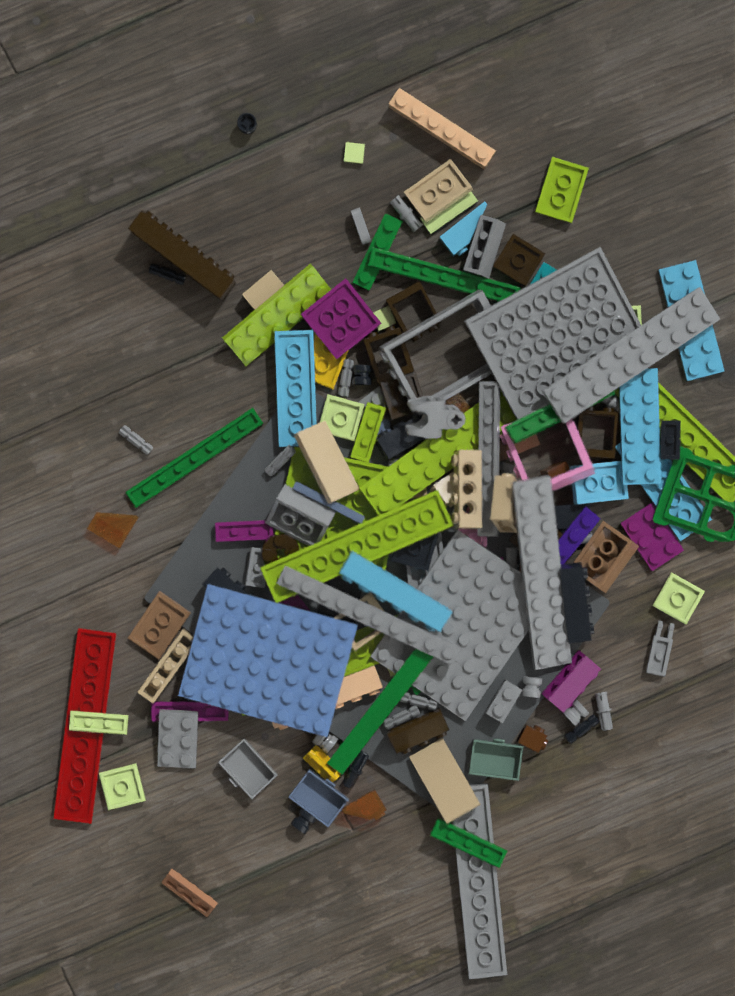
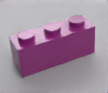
(571, 681)

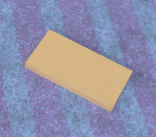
(326, 462)
(444, 780)

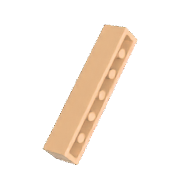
(441, 128)
(354, 687)

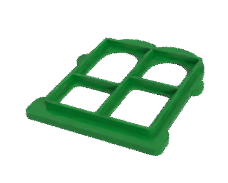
(673, 486)

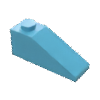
(460, 235)

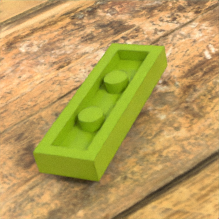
(367, 432)

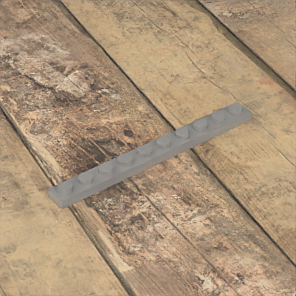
(369, 615)

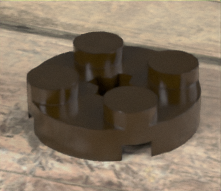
(278, 542)

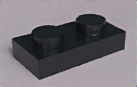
(670, 439)

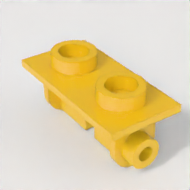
(318, 761)

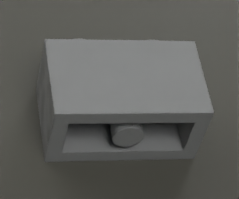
(503, 701)

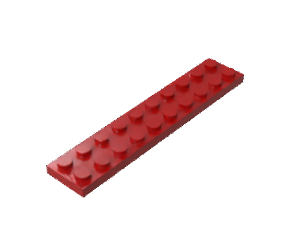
(83, 749)

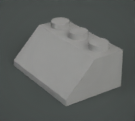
(300, 516)

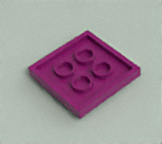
(341, 318)

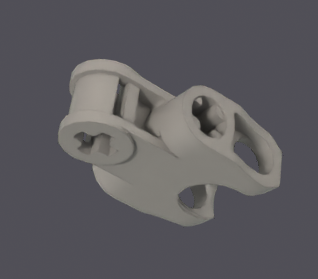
(435, 417)

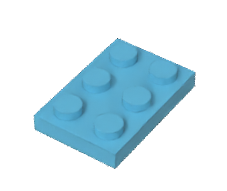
(601, 486)

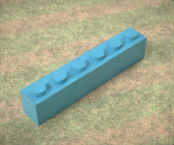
(395, 591)

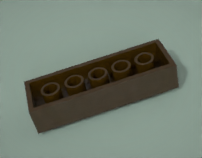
(178, 252)

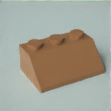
(606, 556)

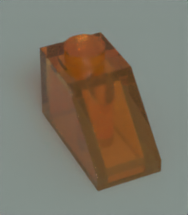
(367, 806)

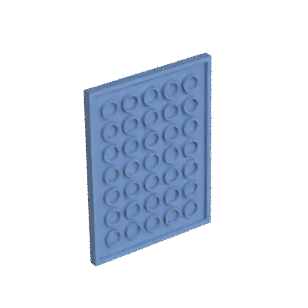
(267, 660)

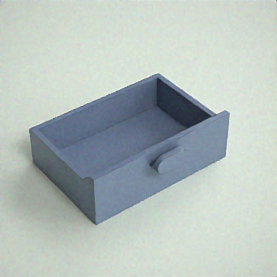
(319, 797)

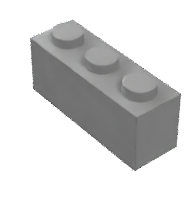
(484, 246)

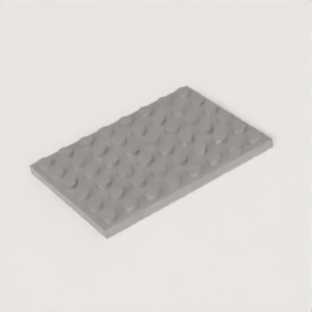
(552, 329)
(484, 621)

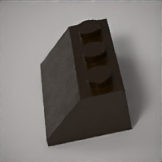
(418, 731)

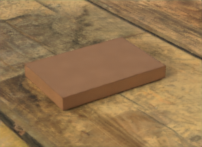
(159, 625)

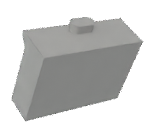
(247, 768)

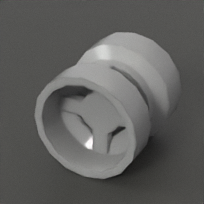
(531, 688)
(576, 712)
(327, 744)

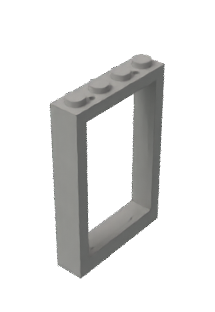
(480, 303)

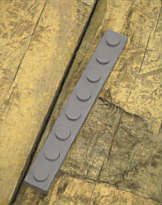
(489, 445)

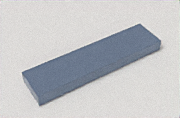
(334, 505)

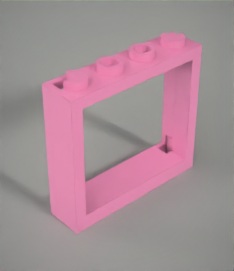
(561, 480)

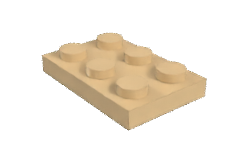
(438, 190)

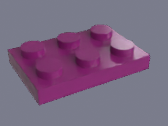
(655, 541)

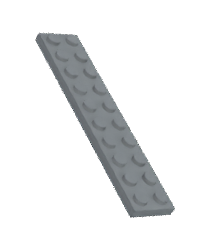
(631, 355)
(541, 571)
(480, 896)

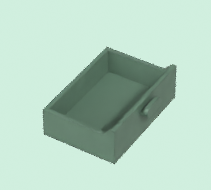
(496, 759)

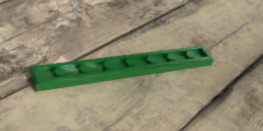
(439, 275)
(194, 457)
(379, 710)

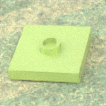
(342, 416)
(678, 598)
(122, 786)

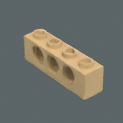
(473, 480)
(167, 666)

